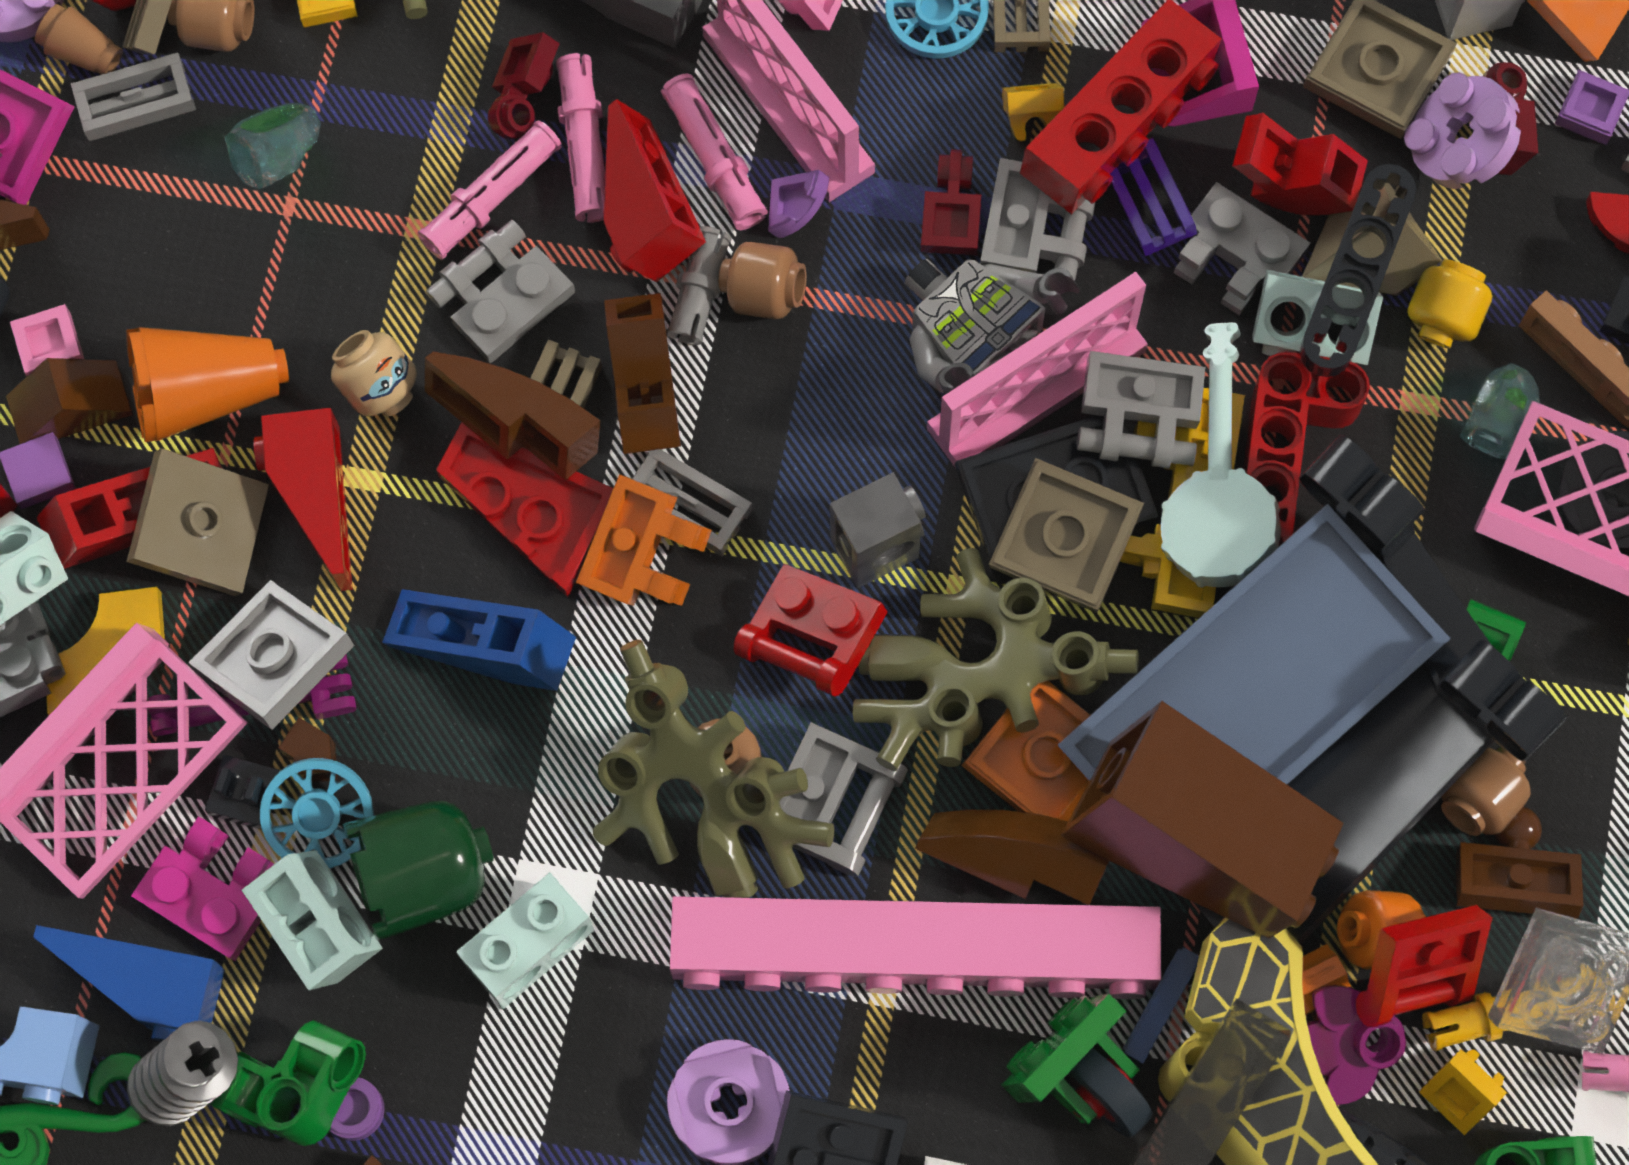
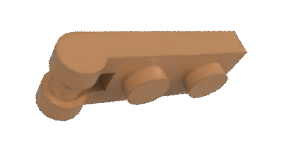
(1590, 361)

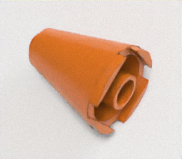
(198, 377)

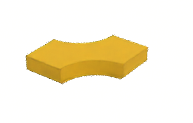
(114, 618)

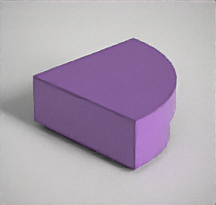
(795, 201)

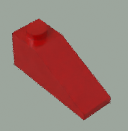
(644, 200)
(306, 468)
(100, 515)

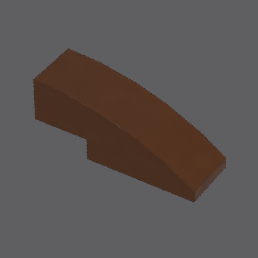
(513, 411)
(1013, 851)

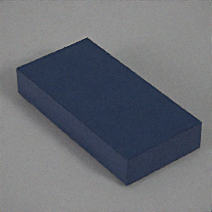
(1160, 1006)

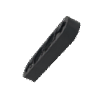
(1355, 269)

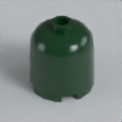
(418, 864)

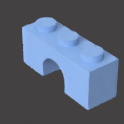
(48, 1055)

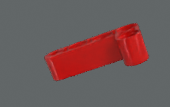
(1289, 416)

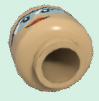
(373, 373)

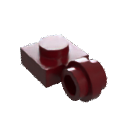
(522, 72)
(1514, 81)
(952, 218)

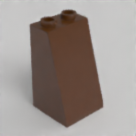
(1205, 823)

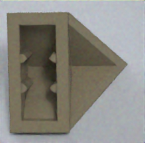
(1408, 261)

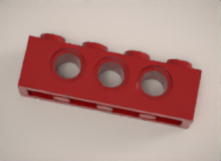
(1167, 41)

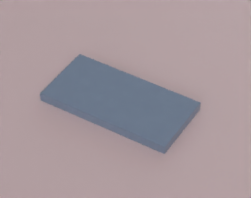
(1281, 655)

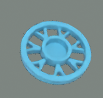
(937, 17)
(316, 810)

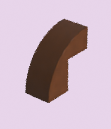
(642, 373)

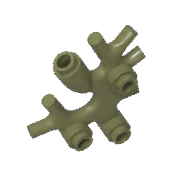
(1009, 674)
(678, 750)

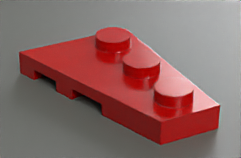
(528, 504)

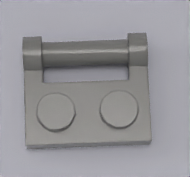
(829, 767)

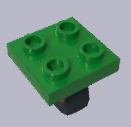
(1082, 1067)

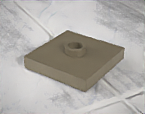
(1380, 65)
(197, 522)
(1066, 535)

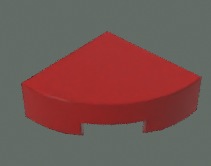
(1611, 216)

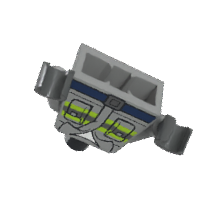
(977, 316)

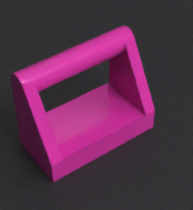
(1234, 62)

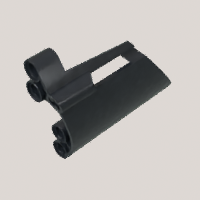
(1434, 721)

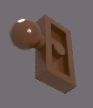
(1517, 876)

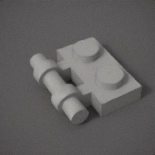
(1018, 223)
(512, 302)
(1143, 392)

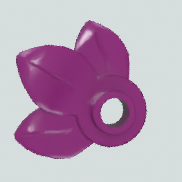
(1341, 1044)

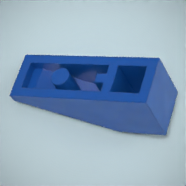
(482, 637)
(147, 982)

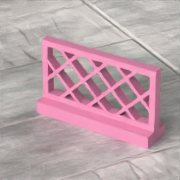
(789, 93)
(1038, 374)
(1552, 541)
(82, 716)

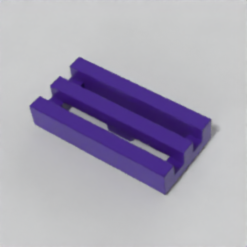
(1168, 235)

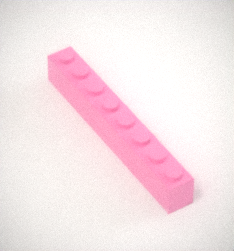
(915, 945)

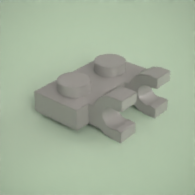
(1243, 239)

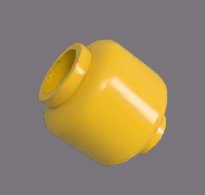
(1450, 303)

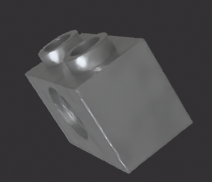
(877, 529)

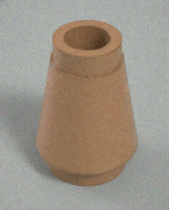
(77, 41)

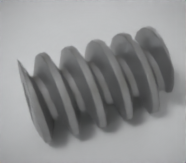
(182, 1074)

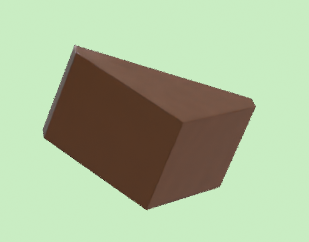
(68, 398)

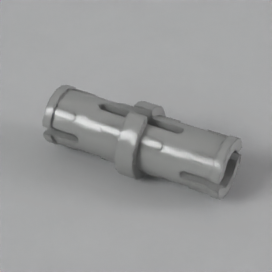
(698, 288)

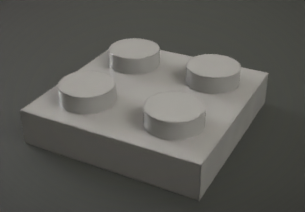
(271, 654)

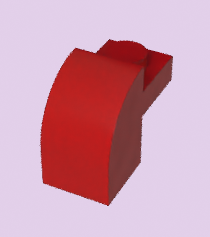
(1298, 175)

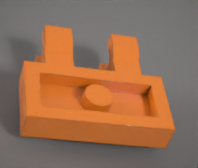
(629, 539)

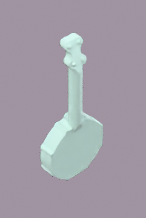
(1220, 518)

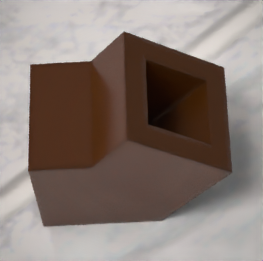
(307, 742)

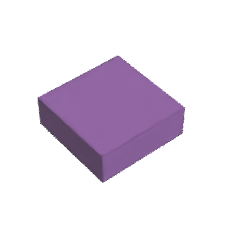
(1592, 107)
(36, 470)

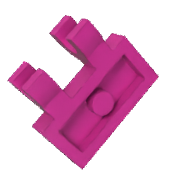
(196, 899)

